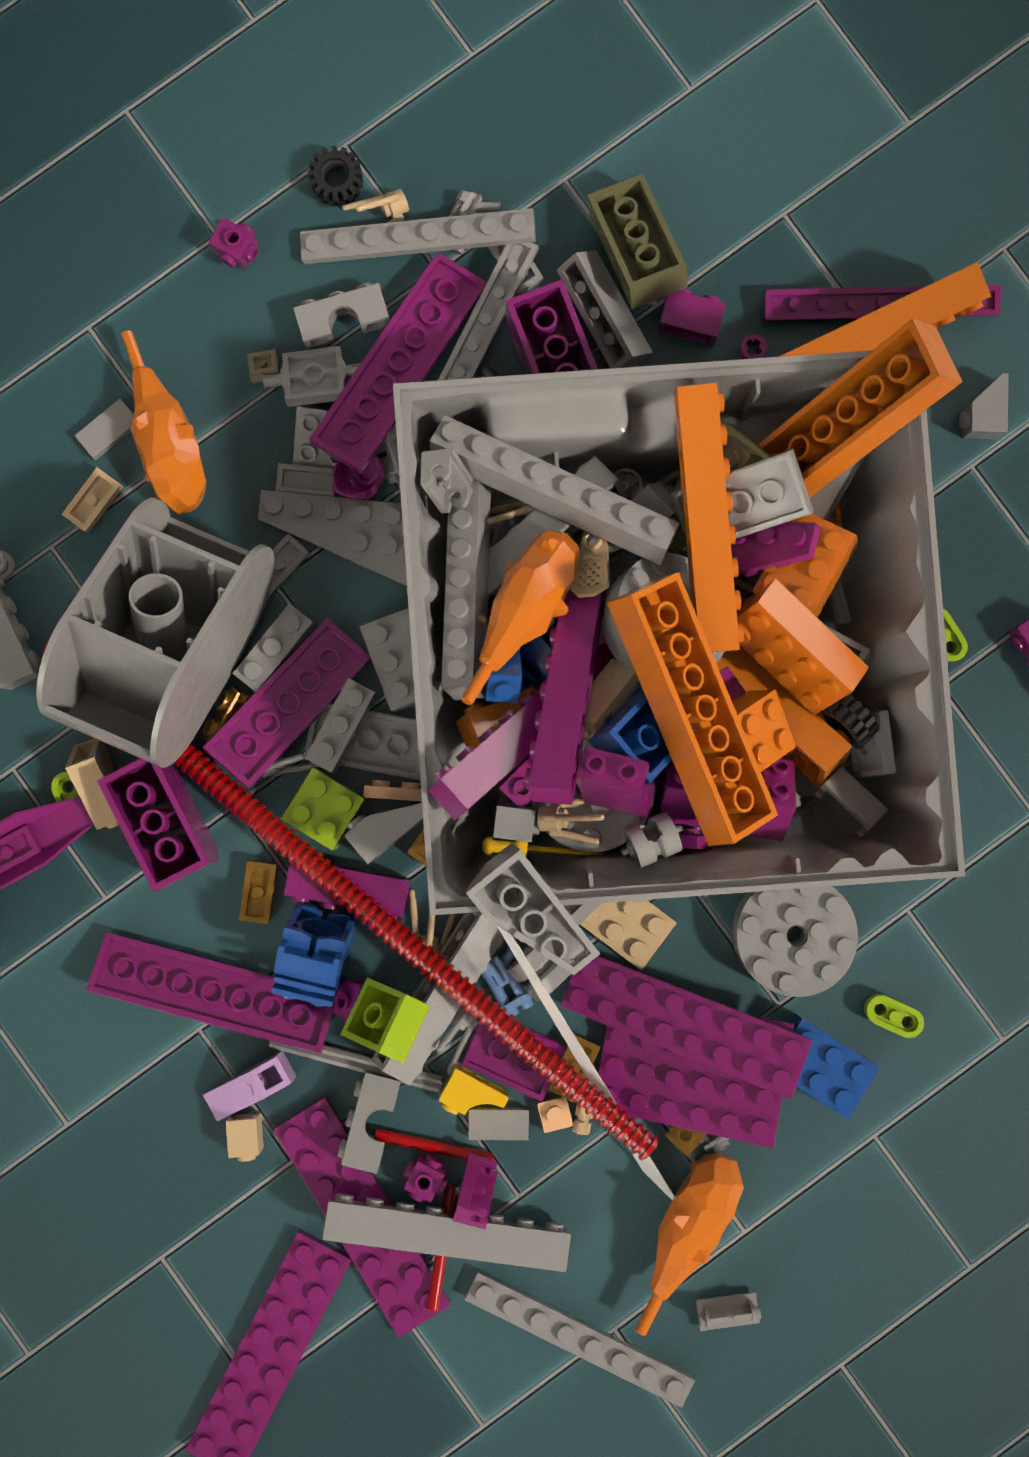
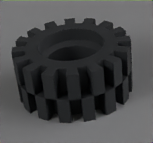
(331, 160)
(852, 720)

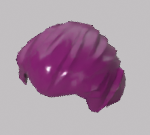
(356, 485)

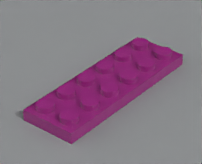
(287, 703)

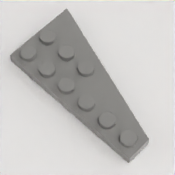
(355, 530)

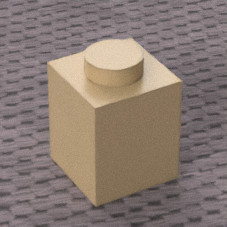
(244, 1136)

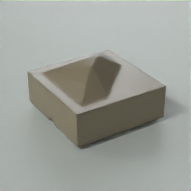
(262, 364)

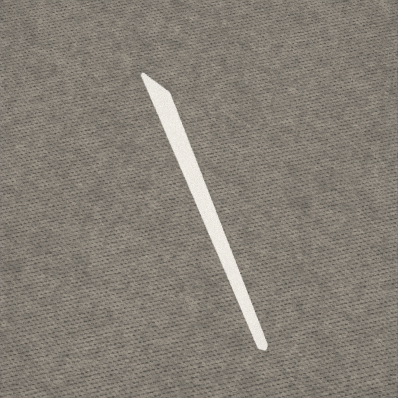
(647, 1164)

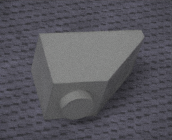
(988, 413)

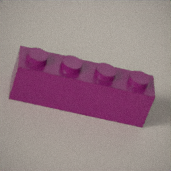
(386, 889)

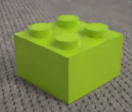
(324, 808)
(385, 1020)

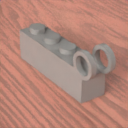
(17, 660)

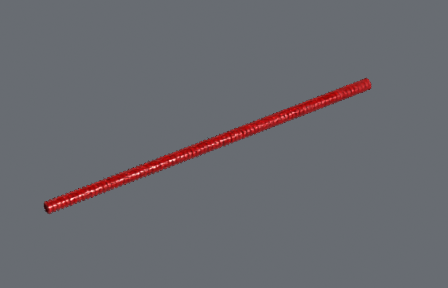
(417, 952)

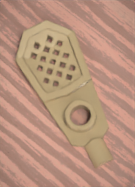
(593, 567)

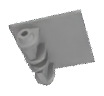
(304, 452)

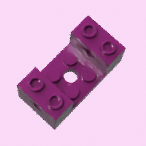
(779, 782)

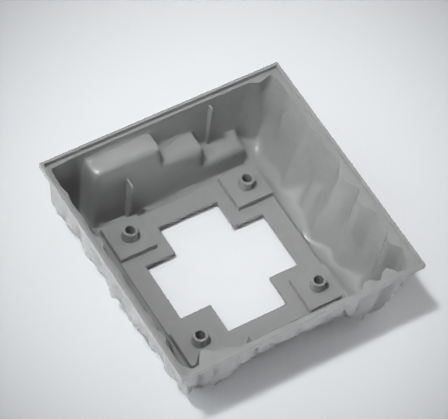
(887, 585)

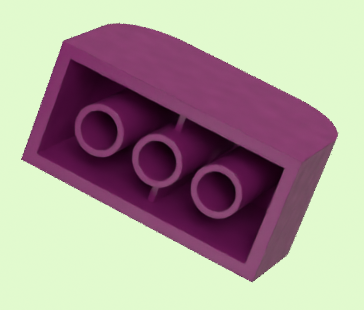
(547, 331)
(159, 822)

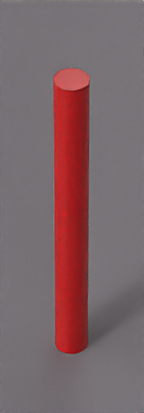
(428, 1145)
(440, 1261)

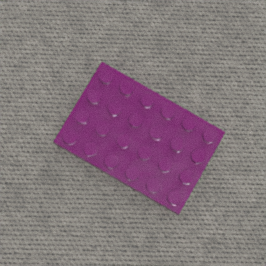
(686, 1093)

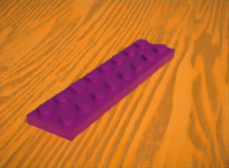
(401, 354)
(206, 993)
(689, 1025)
(394, 1277)
(270, 1349)

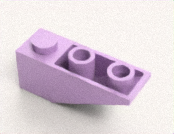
(250, 1086)

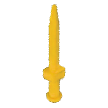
(494, 846)

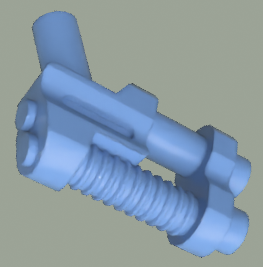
(497, 977)

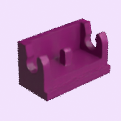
(476, 1191)

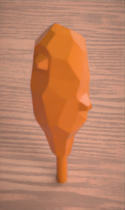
(164, 438)
(526, 602)
(692, 1226)

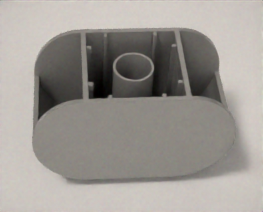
(153, 635)

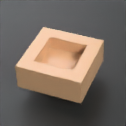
(554, 1113)

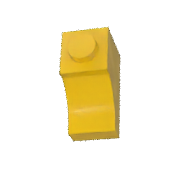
(467, 1089)

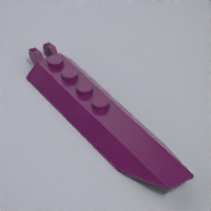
(39, 835)

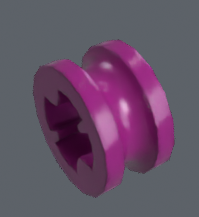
(750, 339)

